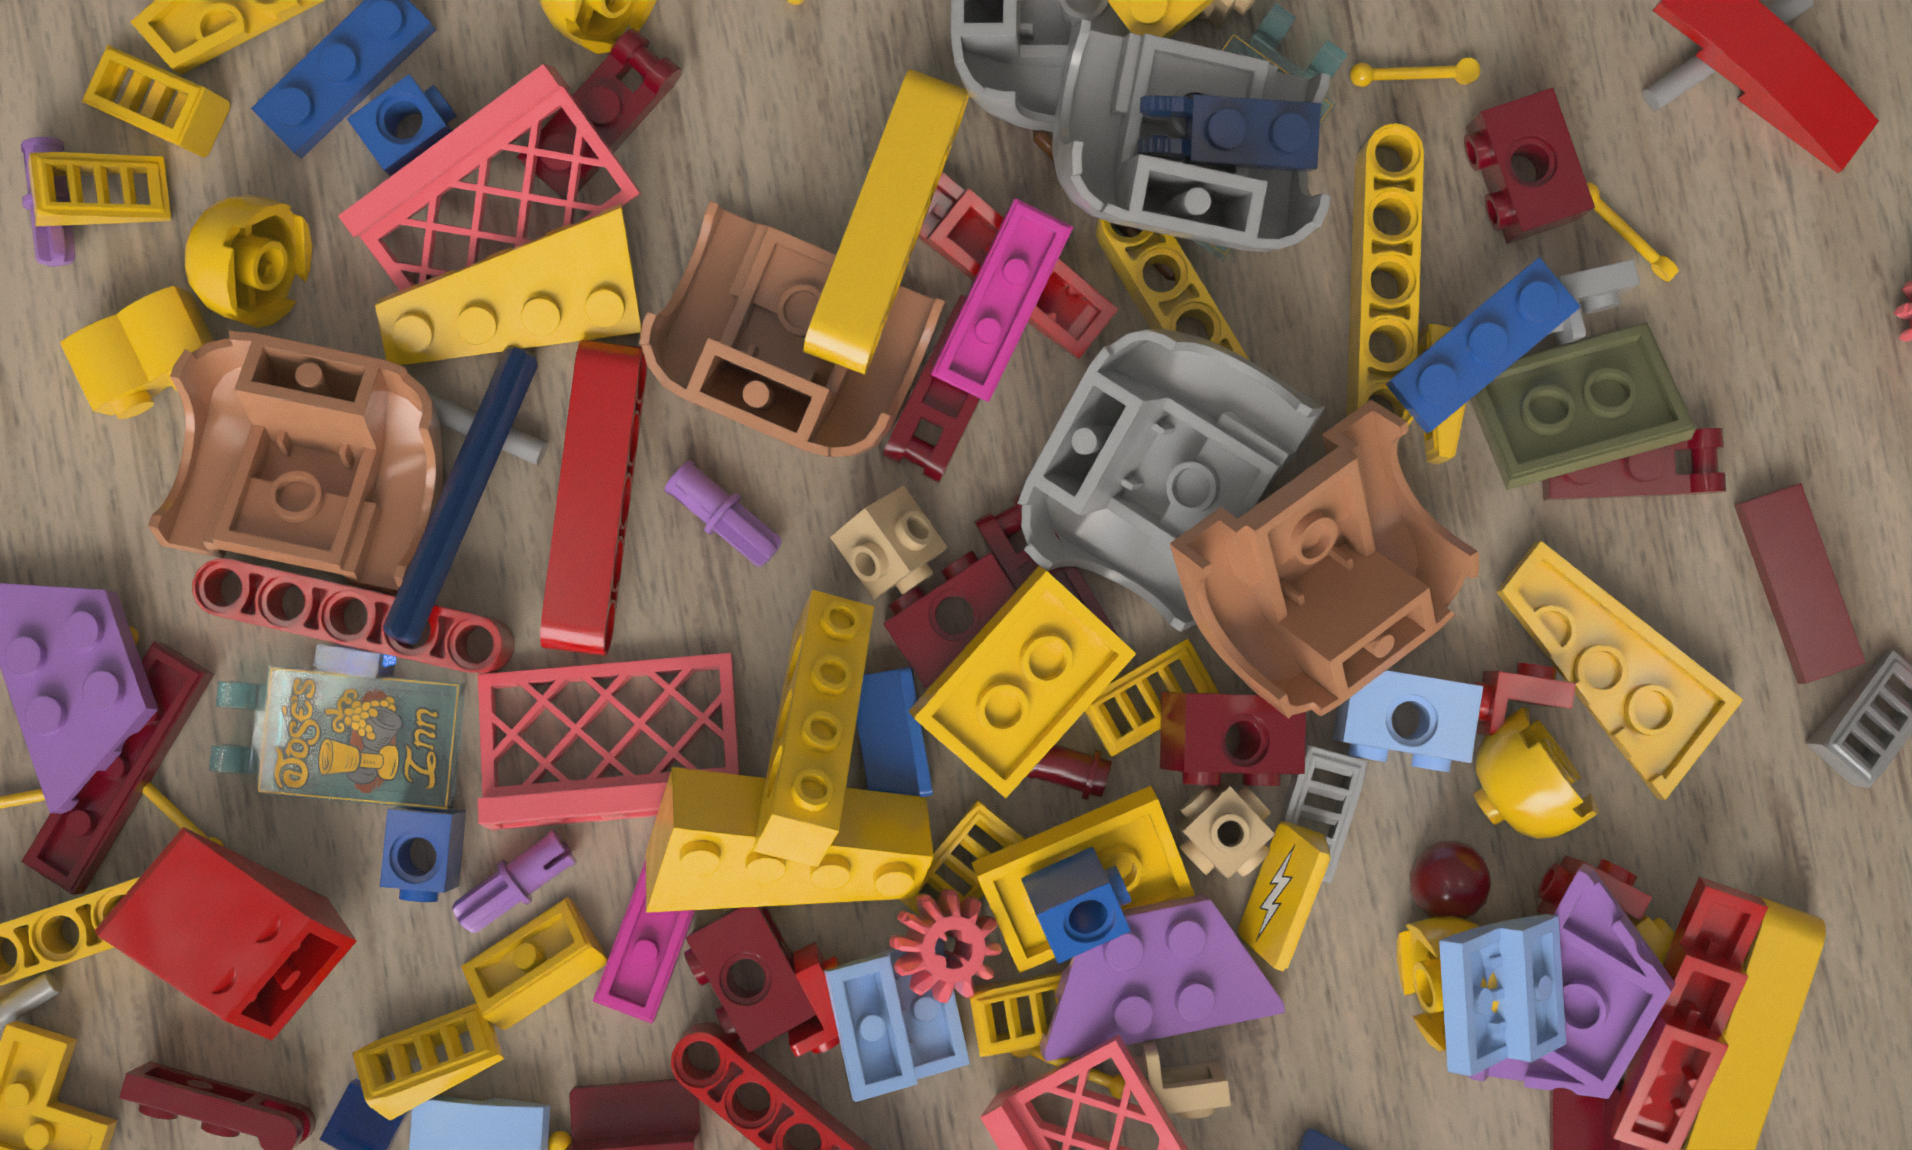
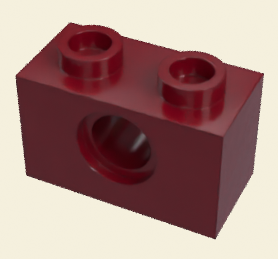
(1538, 132)
(914, 614)
(1196, 732)
(746, 1014)

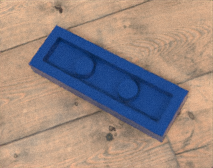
(342, 71)
(1483, 345)

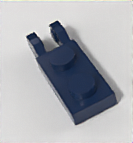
(1237, 132)

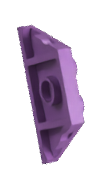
(71, 682)
(1161, 980)
(1609, 995)

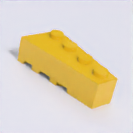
(707, 836)

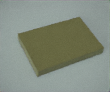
(1581, 406)

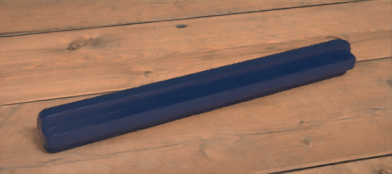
(460, 496)

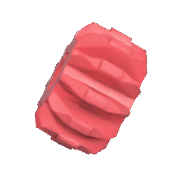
(932, 969)

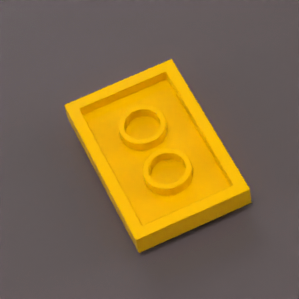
(1022, 682)
(1123, 834)

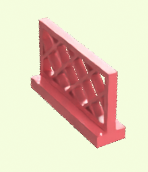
(473, 147)
(595, 797)
(1018, 1126)

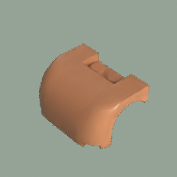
(740, 334)
(303, 459)
(1325, 572)

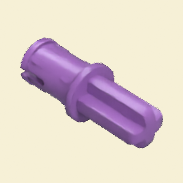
(52, 244)
(723, 514)
(513, 882)

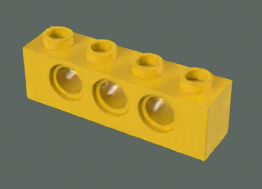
(814, 730)

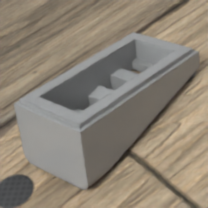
(1830, 736)
(1346, 796)

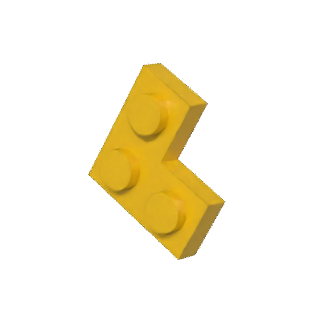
(30, 1083)

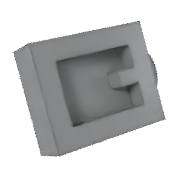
(1595, 291)

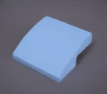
(1529, 993)
(889, 1030)
(479, 1125)

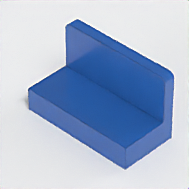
(890, 737)

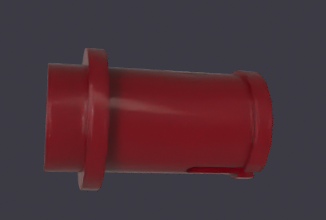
(1074, 770)

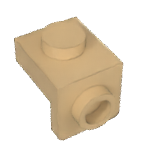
(1187, 1090)

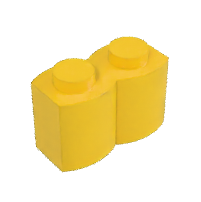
(132, 353)

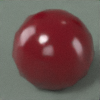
(1450, 880)

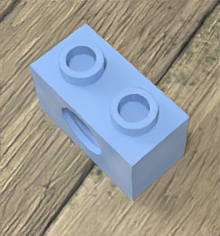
(1445, 727)

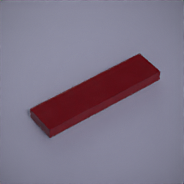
(77, 841)

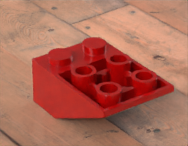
(228, 933)

